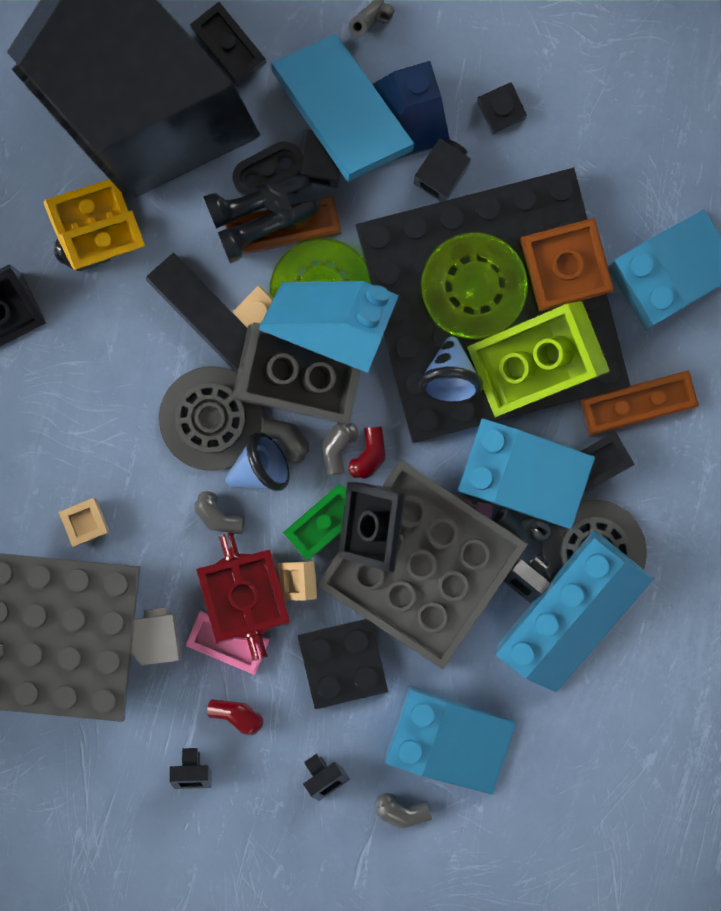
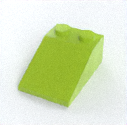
(538, 358)

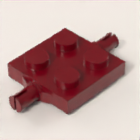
(242, 596)

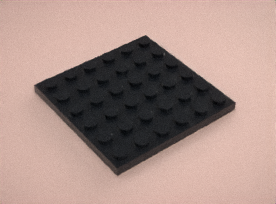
(396, 256)

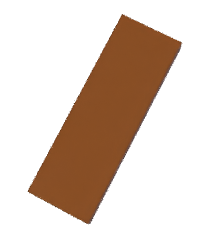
(322, 225)
(638, 403)

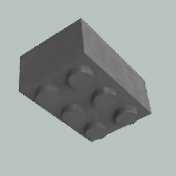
(294, 378)

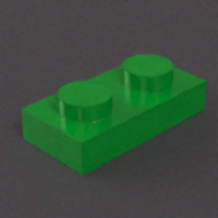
(318, 524)

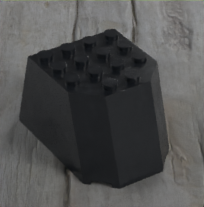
(130, 89)

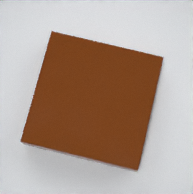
(567, 264)

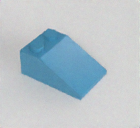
(670, 269)
(332, 318)
(526, 474)
(449, 741)

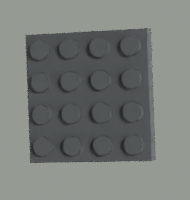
(444, 570)
(66, 636)

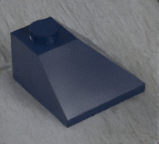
(416, 104)

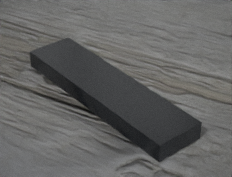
(200, 309)

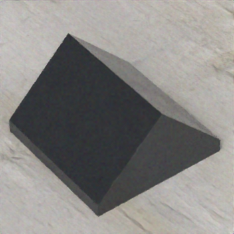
(17, 306)
(372, 525)

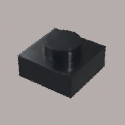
(501, 107)

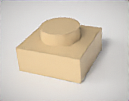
(254, 306)
(84, 522)
(297, 580)

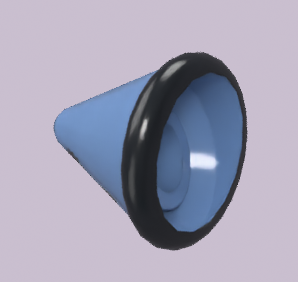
(450, 375)
(260, 466)

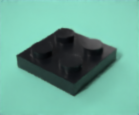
(342, 663)

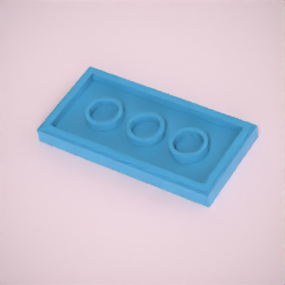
(342, 107)

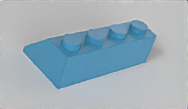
(573, 613)

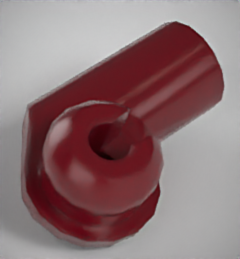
(372, 457)
(237, 714)

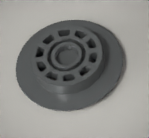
(208, 419)
(590, 513)

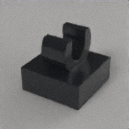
(527, 578)
(191, 773)
(325, 778)

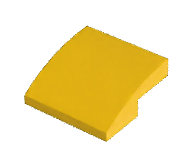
(93, 224)

